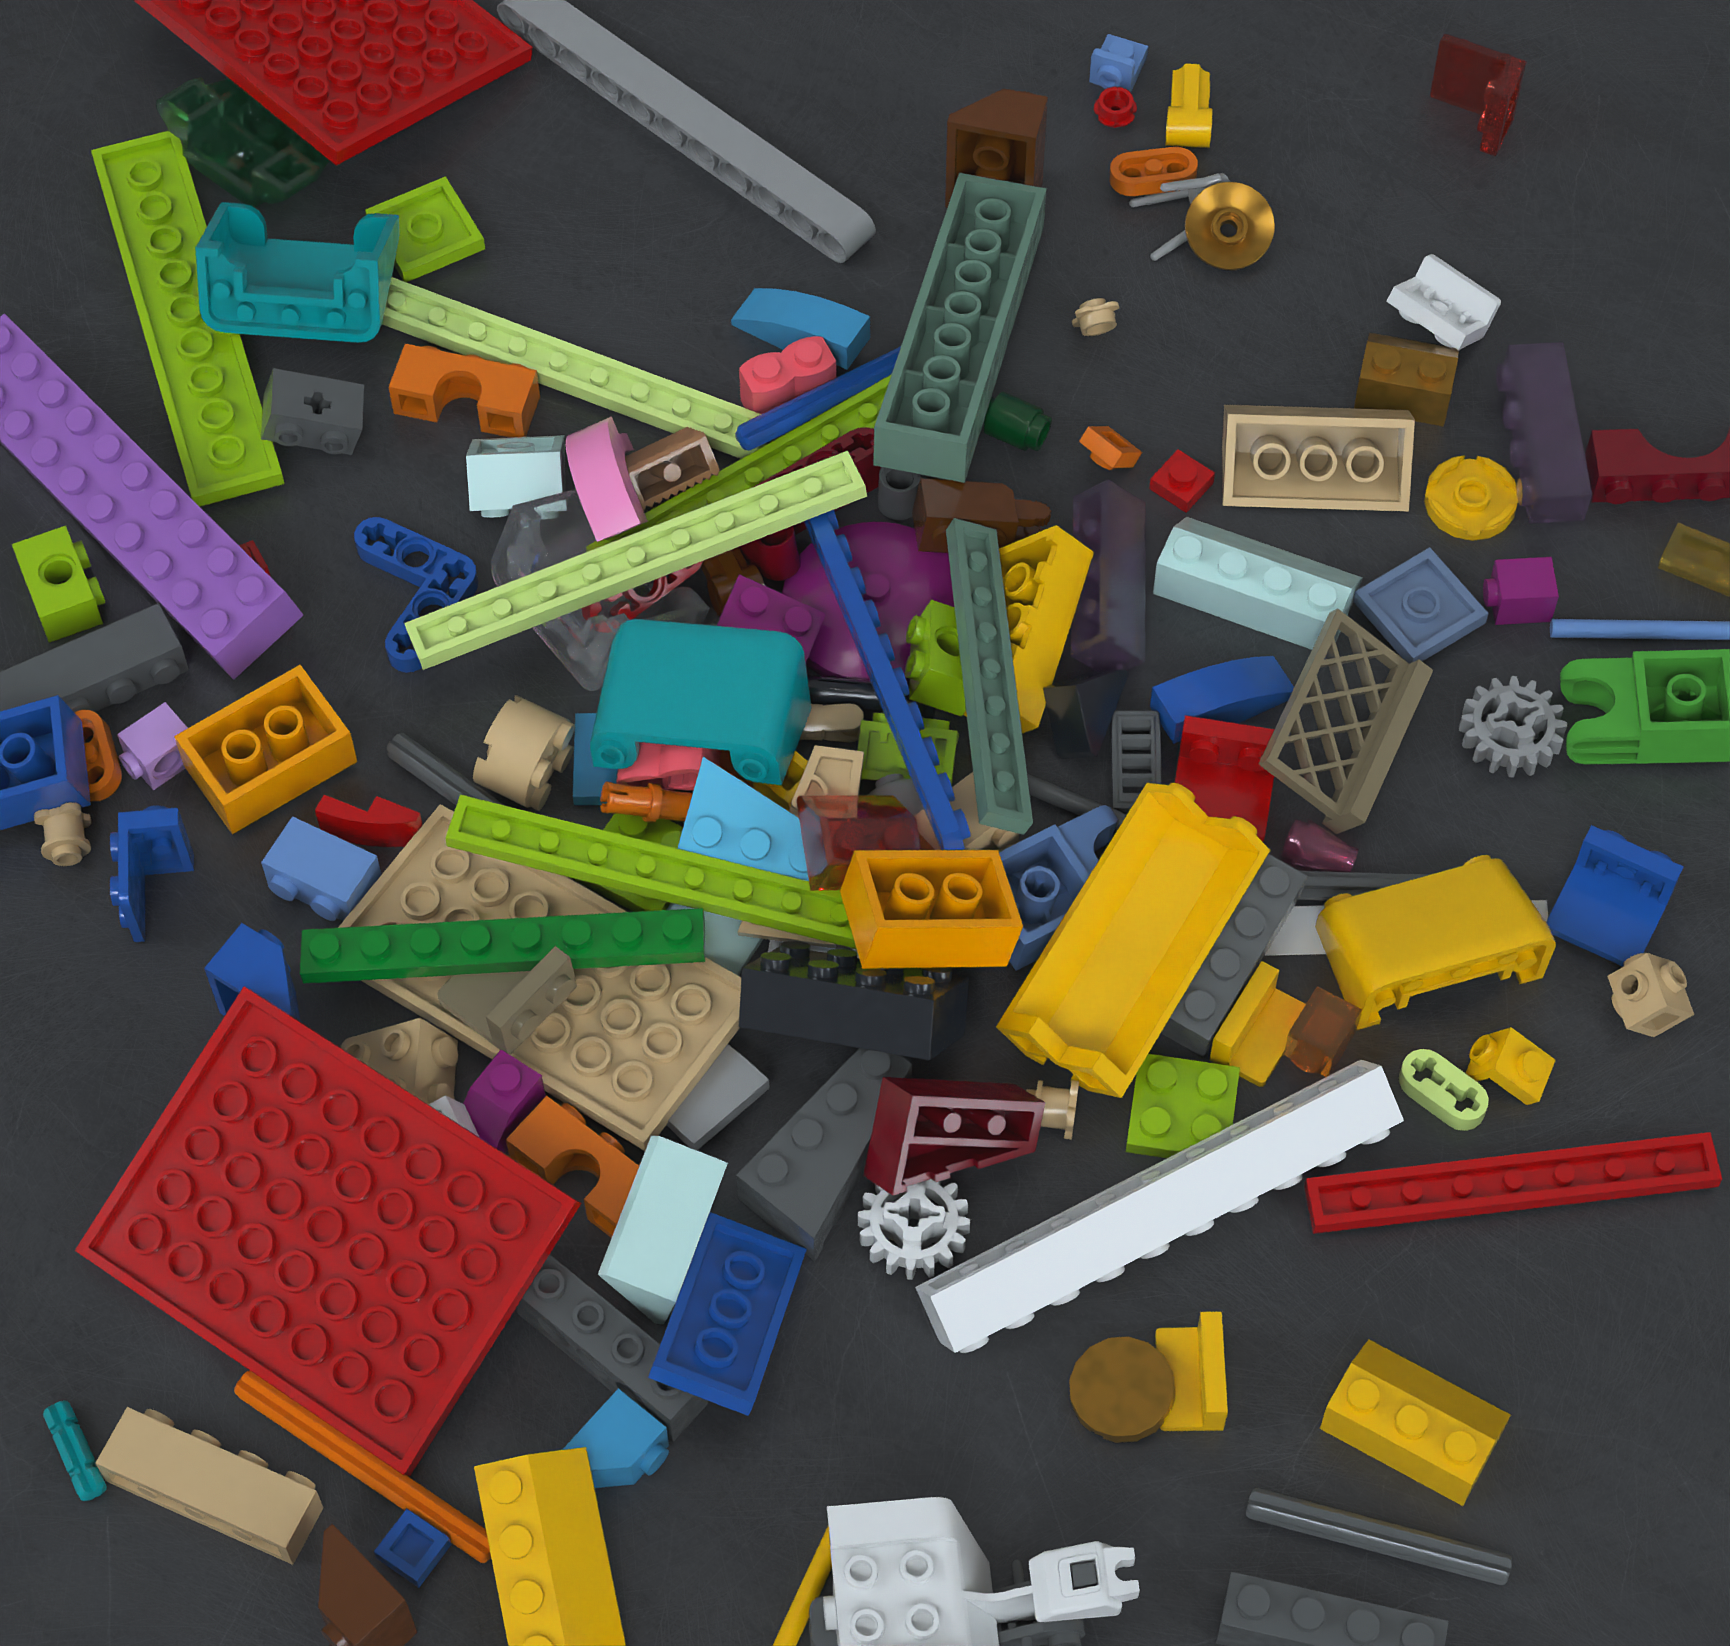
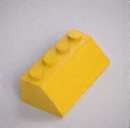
(549, 1550)

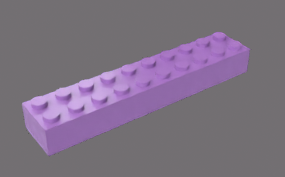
(136, 509)

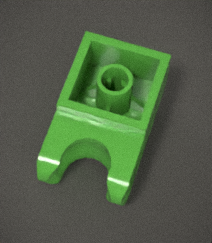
(1654, 705)

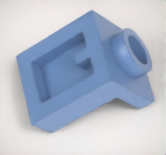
(1117, 63)

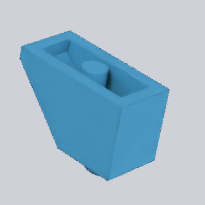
(622, 1442)

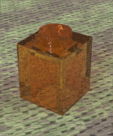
(1322, 1032)

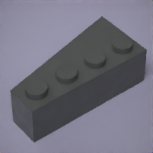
(820, 1153)

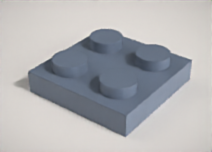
(1420, 607)

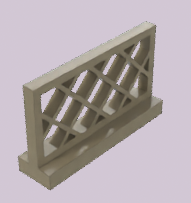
(1381, 734)

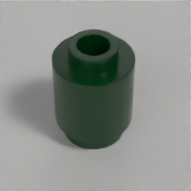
(1016, 422)

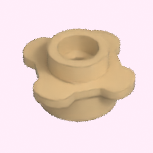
(1096, 317)

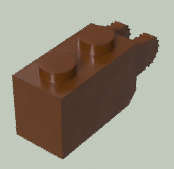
(974, 502)

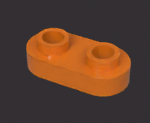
(1145, 170)
(100, 756)

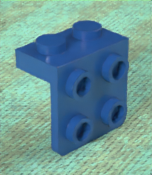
(145, 845)
(1613, 896)

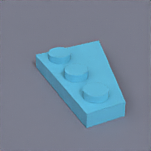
(741, 825)

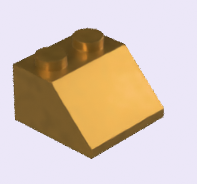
(1407, 377)

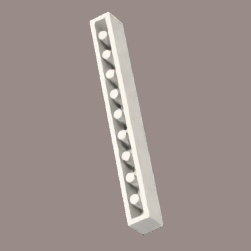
(1158, 1206)

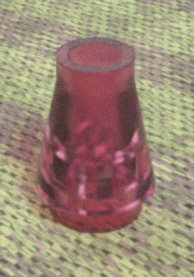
(1317, 848)

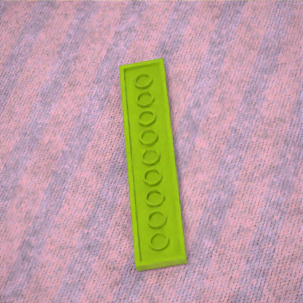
(198, 369)

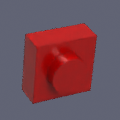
(1182, 481)

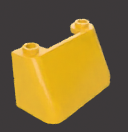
(1432, 935)

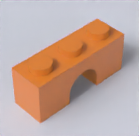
(432, 378)
(558, 1141)

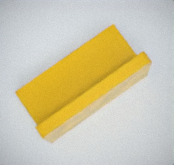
(1257, 1027)
(1198, 1374)

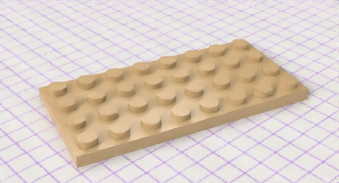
(622, 1040)

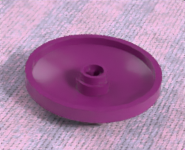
(896, 580)

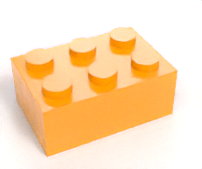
(266, 749)
(930, 908)

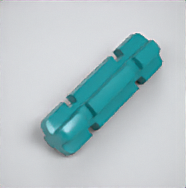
(74, 1450)

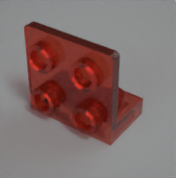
(1480, 83)

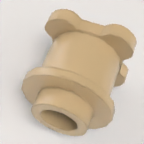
(64, 833)
(1059, 1106)

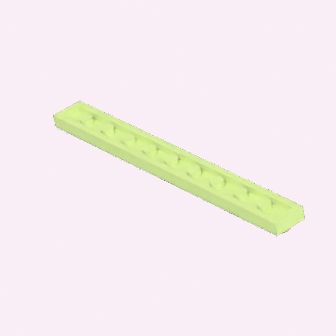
(565, 366)
(635, 560)

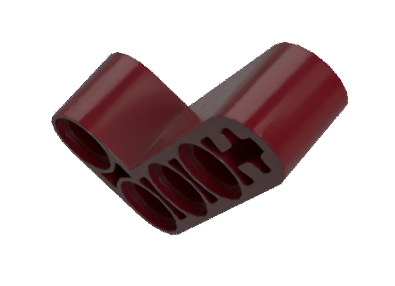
(778, 553)

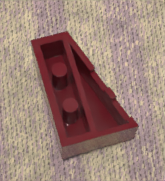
(945, 1126)

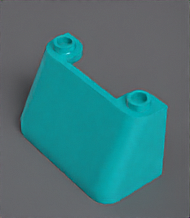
(294, 285)
(703, 691)

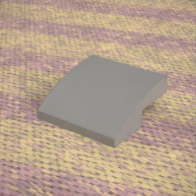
(718, 1098)

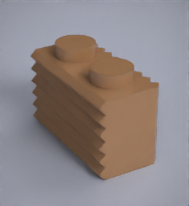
(670, 465)

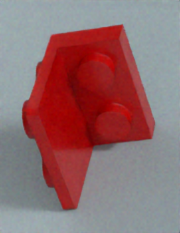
(1223, 769)

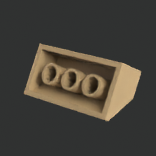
(1317, 457)

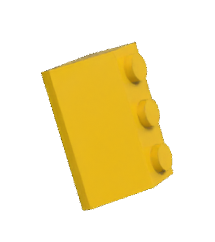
(1414, 1421)

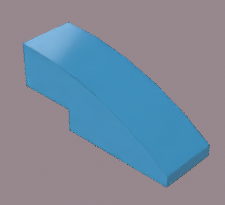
(790, 315)

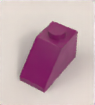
(503, 1098)

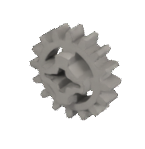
(1510, 729)

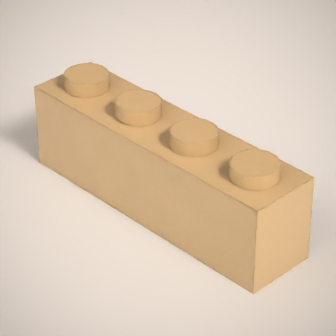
(211, 1484)

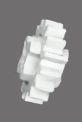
(936, 1225)

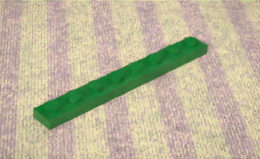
(501, 945)

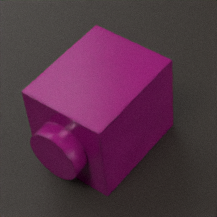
(1521, 590)

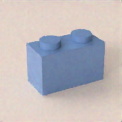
(319, 870)

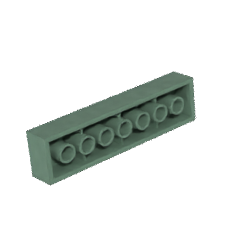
(959, 328)

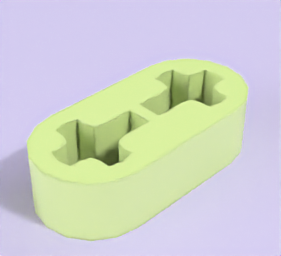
(1443, 1089)

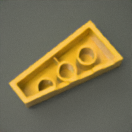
(1041, 591)

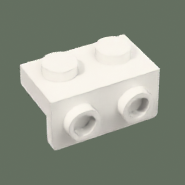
(1445, 303)

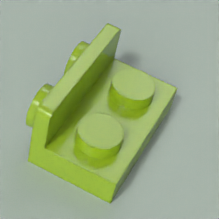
(884, 757)

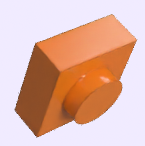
(1109, 448)

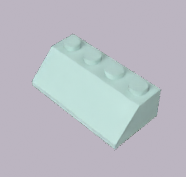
(1251, 582)

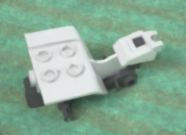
(920, 1579)

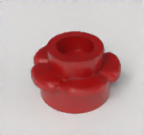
(1115, 107)

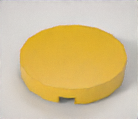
(1471, 497)

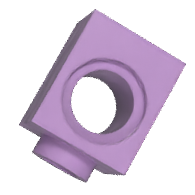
(151, 747)

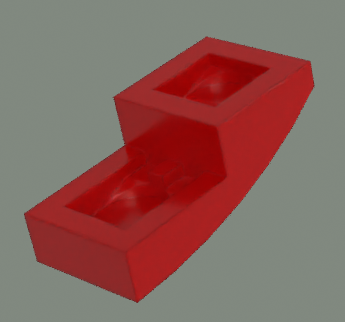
(381, 826)

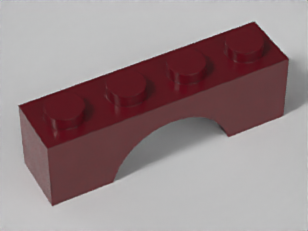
(1629, 468)

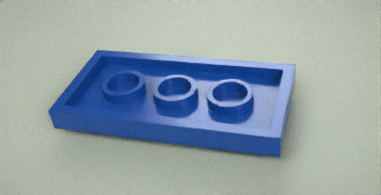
(728, 1314)

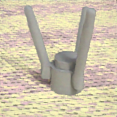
(1182, 189)

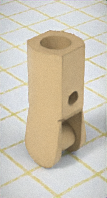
(833, 723)

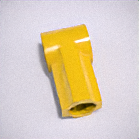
(1189, 114)

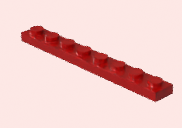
(1512, 1182)

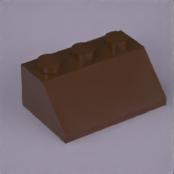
(998, 139)

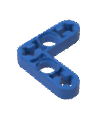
(430, 577)

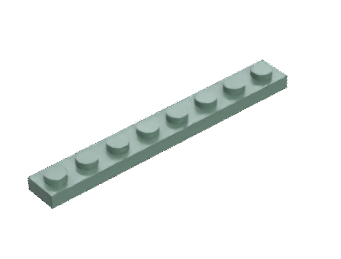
(988, 678)

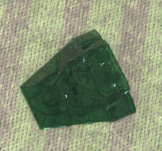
(239, 142)

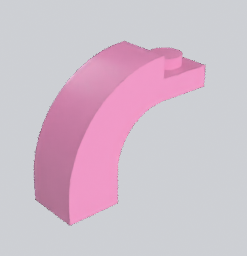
(603, 480)

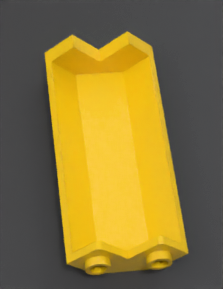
(1133, 939)

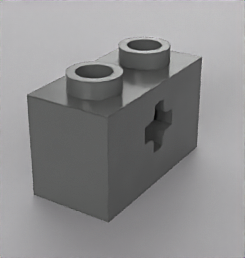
(312, 412)

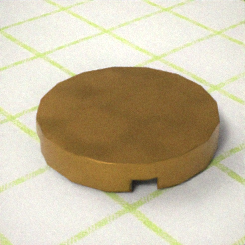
(1122, 1389)

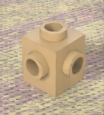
(1650, 994)

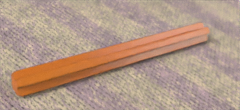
(364, 1465)

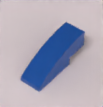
(1221, 693)

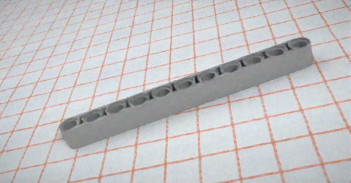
(692, 125)

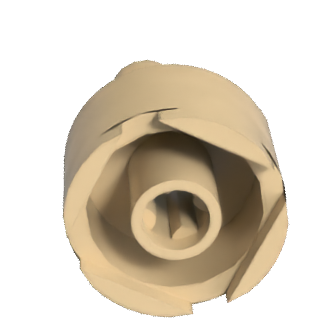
(524, 752)

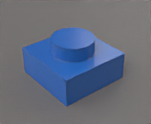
(412, 1548)

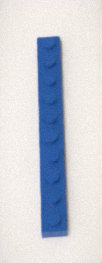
(888, 683)

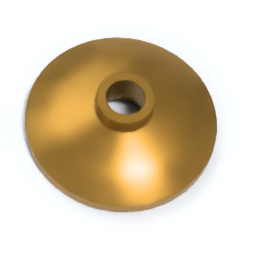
(1233, 205)

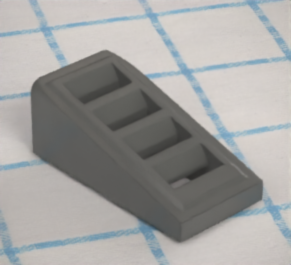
(1133, 732)

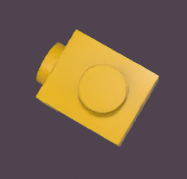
(1511, 1063)

